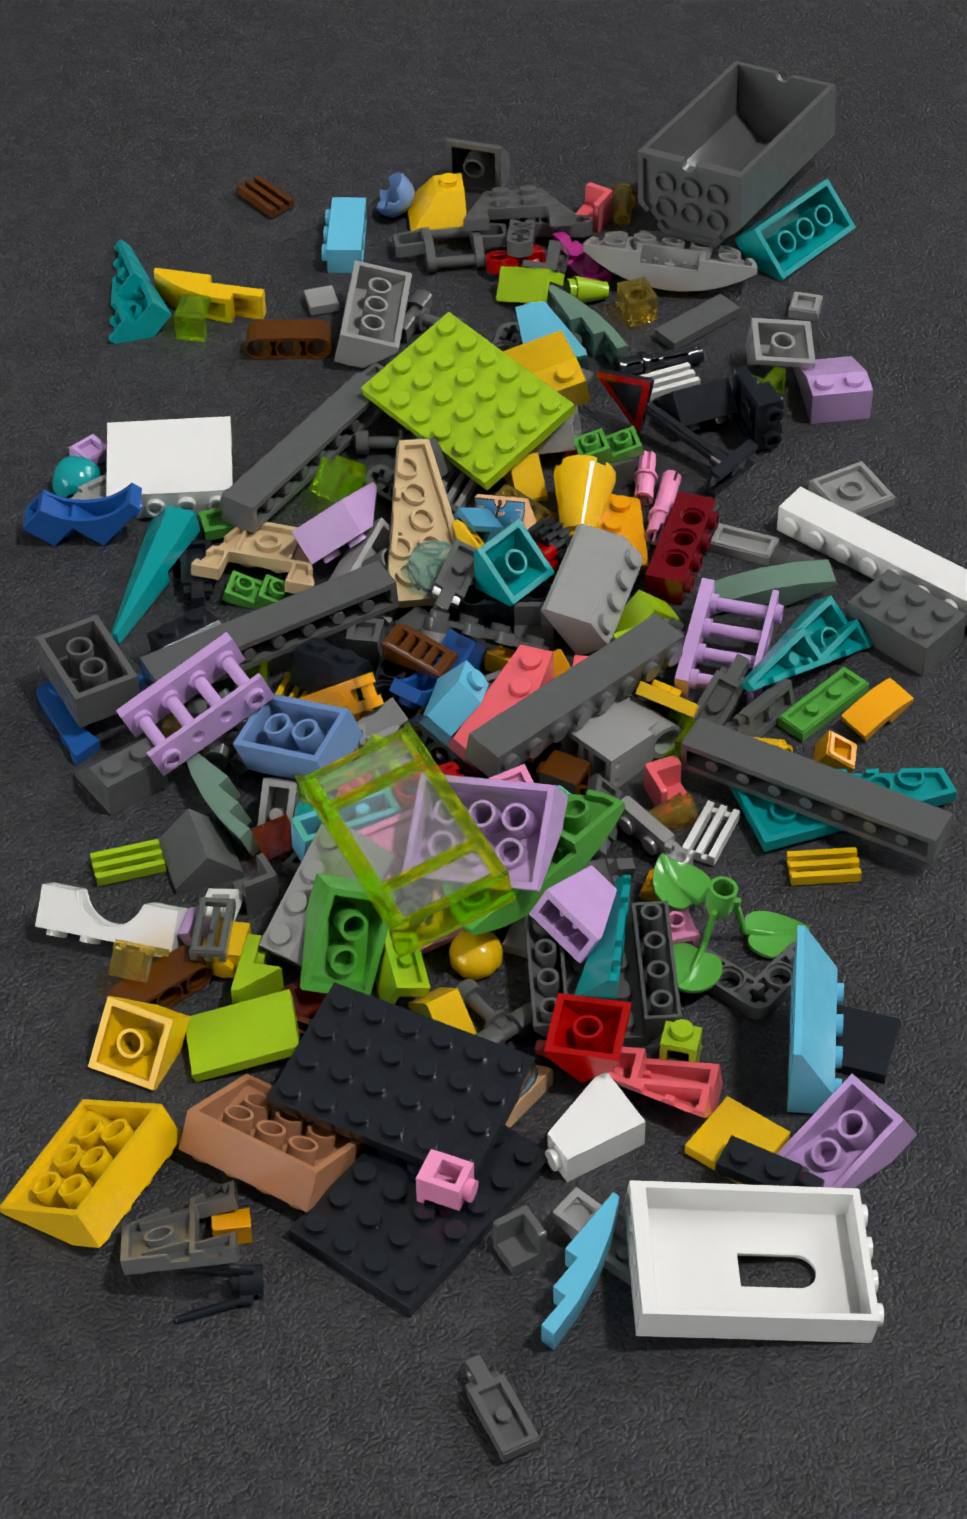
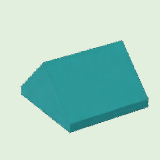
(510, 565)

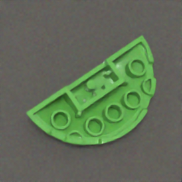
(584, 830)

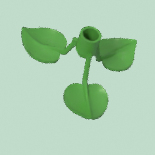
(687, 884)

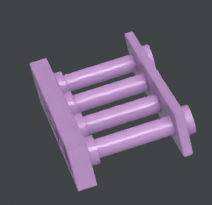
(703, 627)
(181, 685)

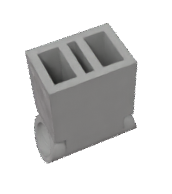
(622, 739)

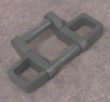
(421, 242)

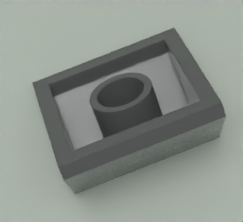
(198, 852)

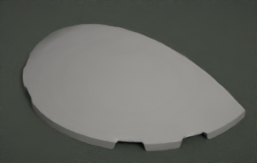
(669, 261)

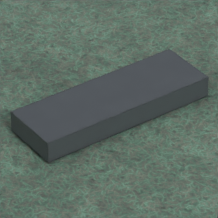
(697, 322)

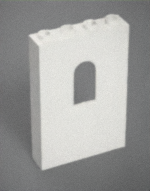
(687, 1267)

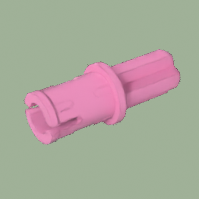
(645, 478)

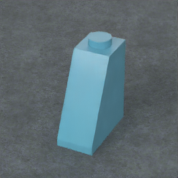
(539, 320)

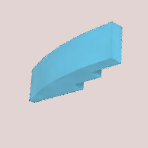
(585, 1261)

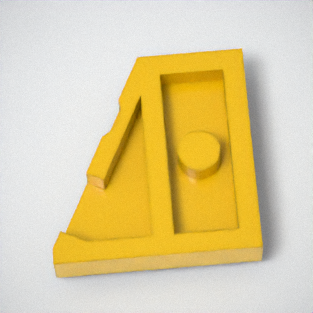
(667, 696)

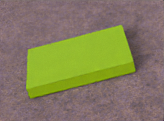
(242, 1035)

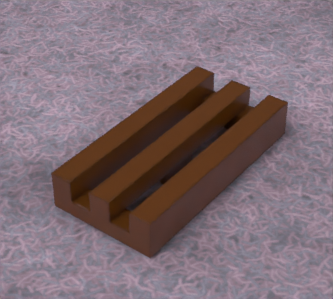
(268, 194)

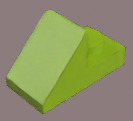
(253, 974)

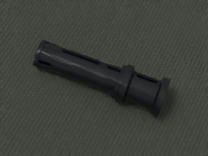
(645, 363)

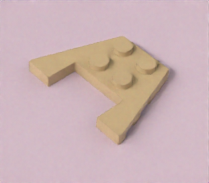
(268, 547)

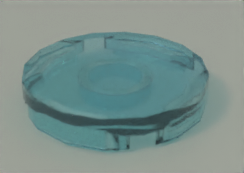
(426, 564)

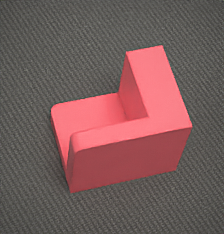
(597, 205)
(663, 779)

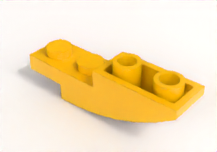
(226, 300)

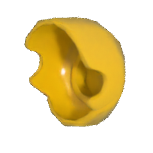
(475, 954)

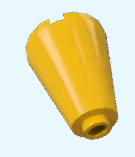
(582, 490)

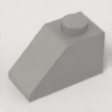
(277, 799)

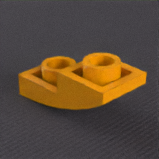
(876, 708)

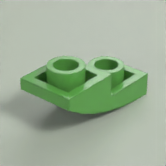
(610, 448)
(254, 593)

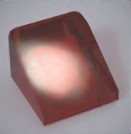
(274, 837)
(305, 1002)

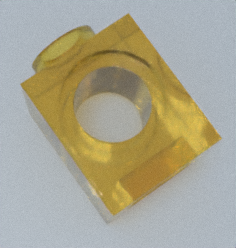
(637, 301)

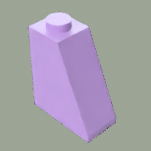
(576, 911)

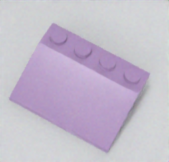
(518, 822)

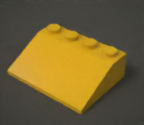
(555, 364)
(93, 1170)

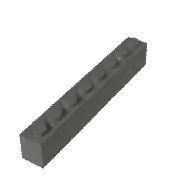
(298, 456)
(289, 621)
(574, 697)
(816, 790)

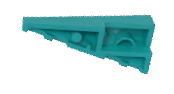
(136, 301)
(162, 546)
(812, 641)
(603, 964)

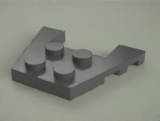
(514, 204)
(172, 1239)

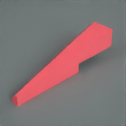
(681, 1084)

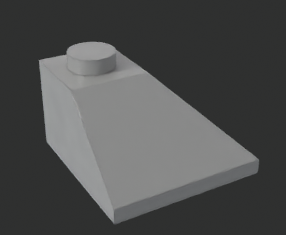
(780, 343)

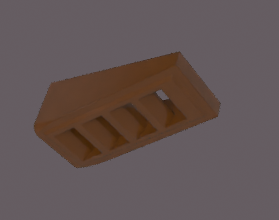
(403, 638)

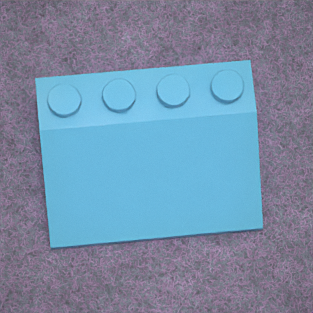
(813, 1026)

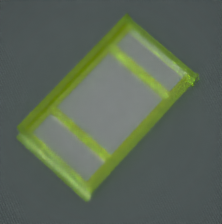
(407, 839)

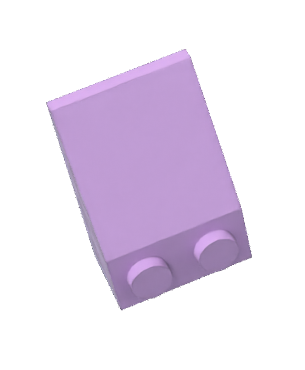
(835, 390)
(338, 525)
(849, 1137)

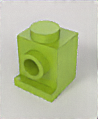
(682, 1038)

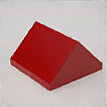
(586, 1034)

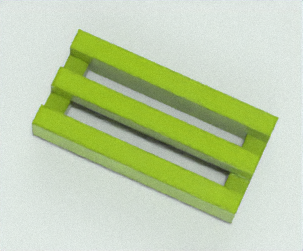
(126, 858)

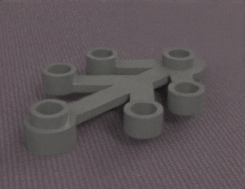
(439, 622)

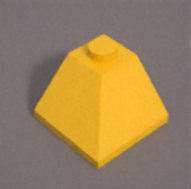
(438, 203)
(138, 1041)

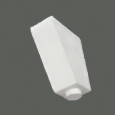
(594, 1130)

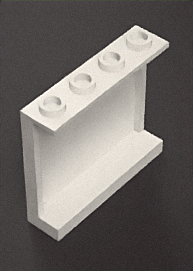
(172, 461)

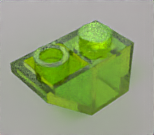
(338, 478)

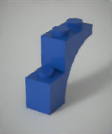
(100, 519)
(417, 689)

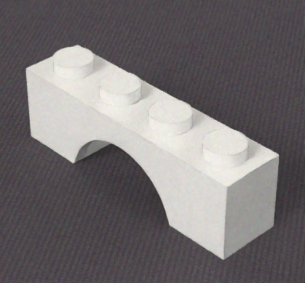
(69, 910)

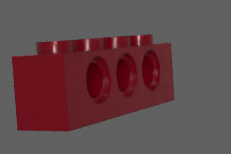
(681, 548)

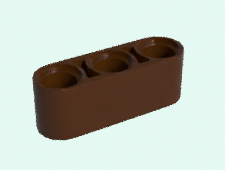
(289, 339)
(169, 980)

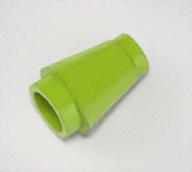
(586, 289)

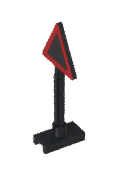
(633, 397)

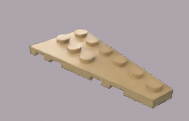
(417, 514)

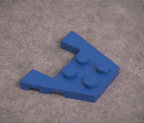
(78, 740)

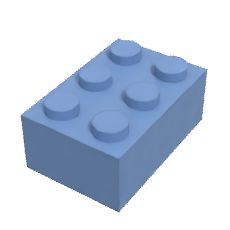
(296, 737)

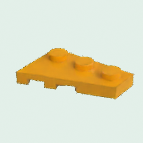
(625, 518)

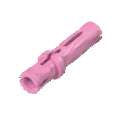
(663, 504)

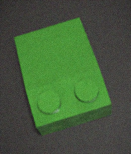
(341, 936)

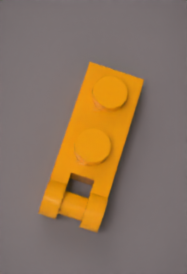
(345, 695)

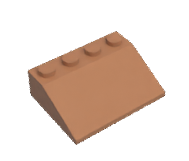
(265, 1145)

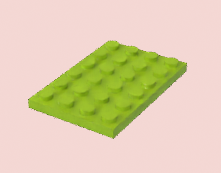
(470, 399)

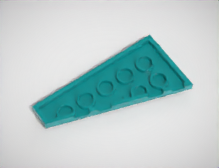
(782, 827)

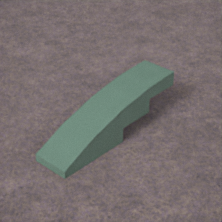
(579, 318)
(792, 580)
(221, 797)

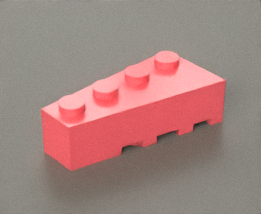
(521, 676)

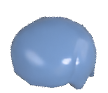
(397, 197)

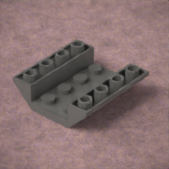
(645, 977)

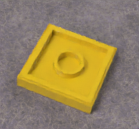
(735, 1120)

